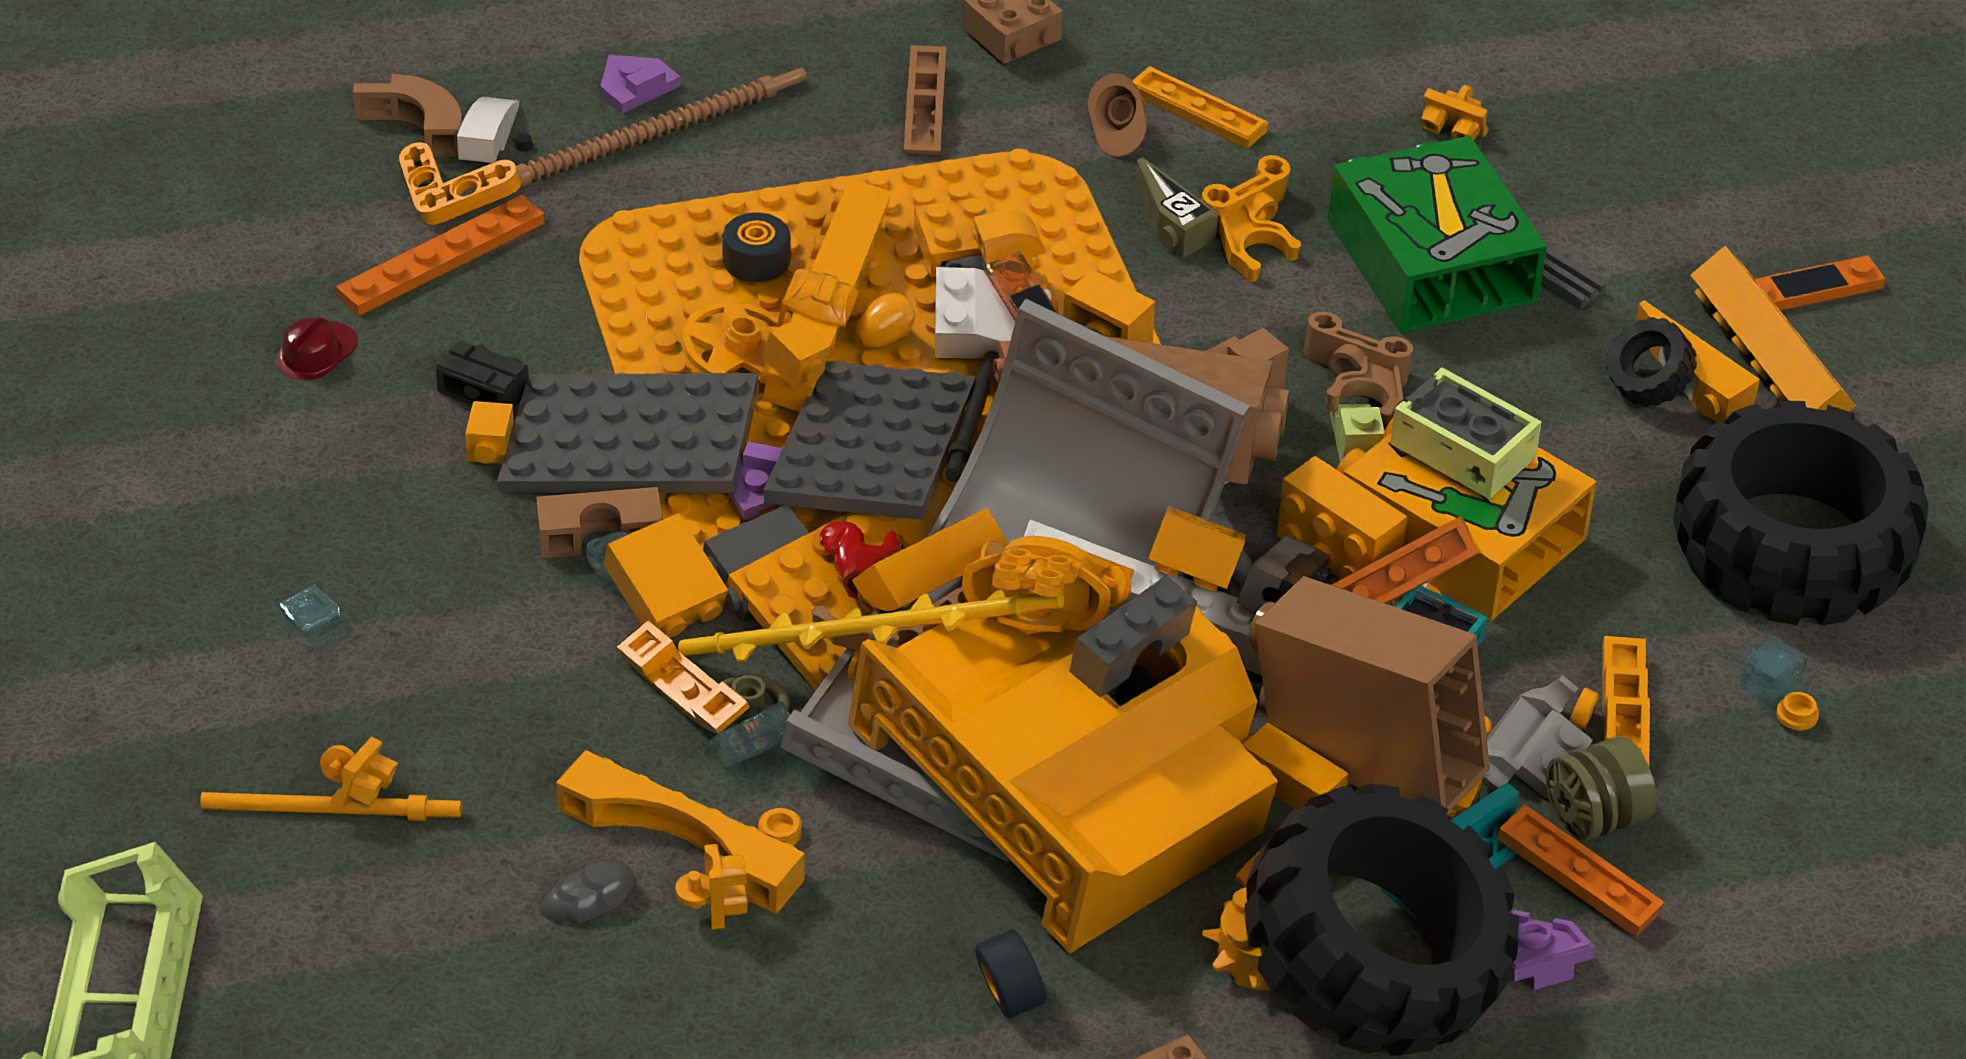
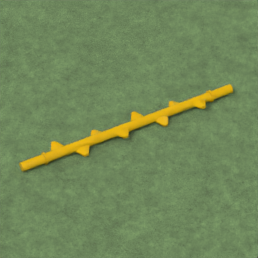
(881, 625)

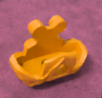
(1049, 569)

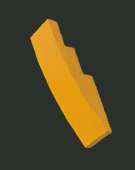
(1626, 691)

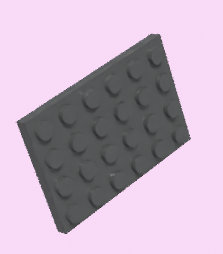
(630, 433)
(871, 440)

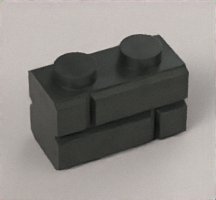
(481, 375)

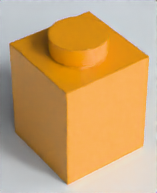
(796, 352)
(488, 432)

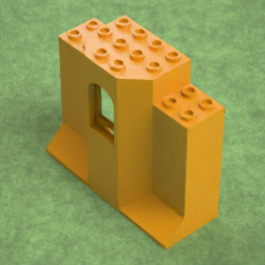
(1069, 785)

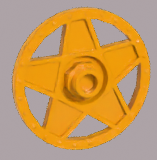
(734, 342)

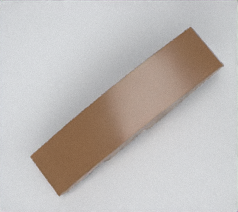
(925, 100)

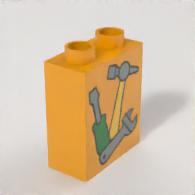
(1518, 530)

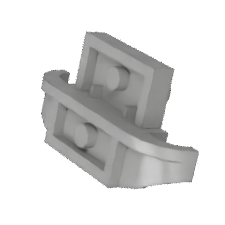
(1533, 735)

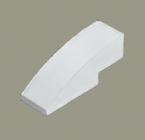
(486, 129)

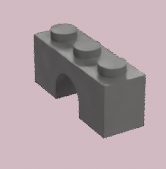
(1152, 619)

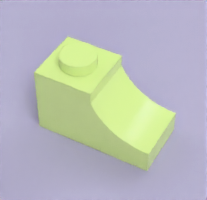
(1356, 427)

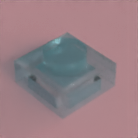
(310, 610)

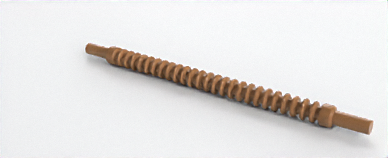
(764, 87)

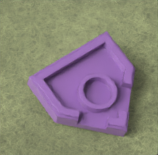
(636, 81)
(753, 475)
(1548, 951)

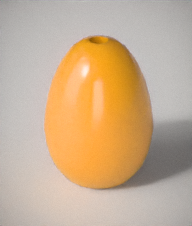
(885, 320)

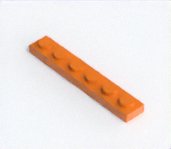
(440, 255)

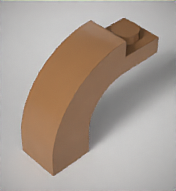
(415, 102)

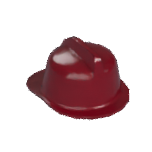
(314, 348)

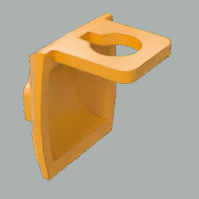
(819, 298)

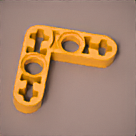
(433, 200)

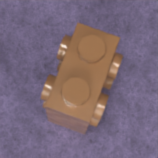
(1012, 26)

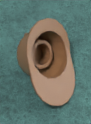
(1117, 114)

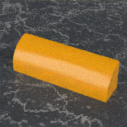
(928, 562)

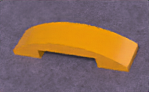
(681, 681)

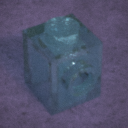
(1773, 671)

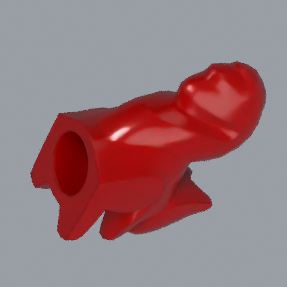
(852, 554)

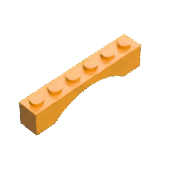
(610, 795)

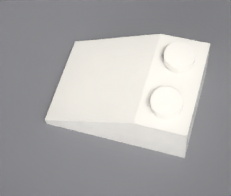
(969, 314)

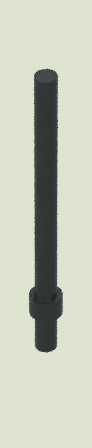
(961, 449)

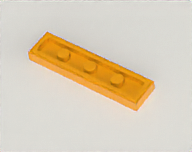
(1200, 107)

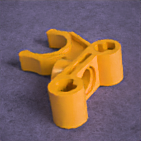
(1247, 213)

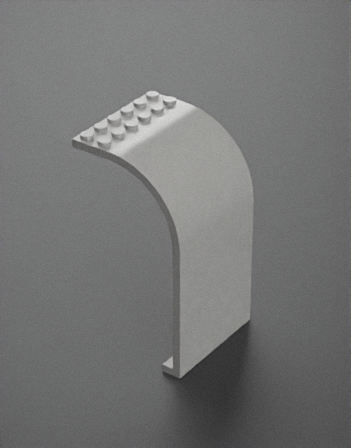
(1077, 443)

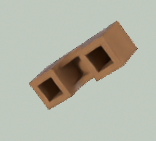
(571, 517)

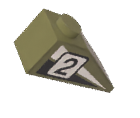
(1177, 215)

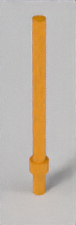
(415, 807)

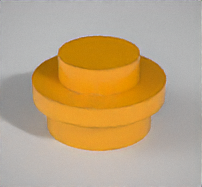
(1798, 711)

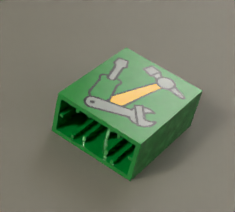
(1436, 233)

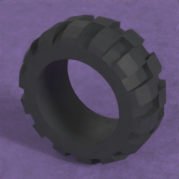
(1791, 567)
(1339, 975)

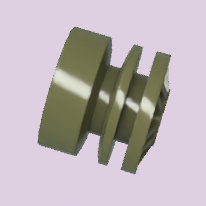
(1601, 789)

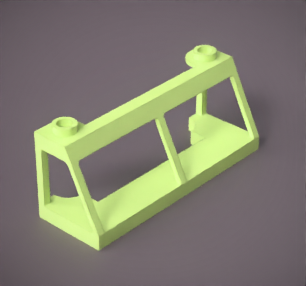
(165, 966)

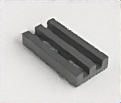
(1570, 278)

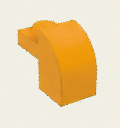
(1006, 233)

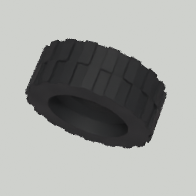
(1665, 383)

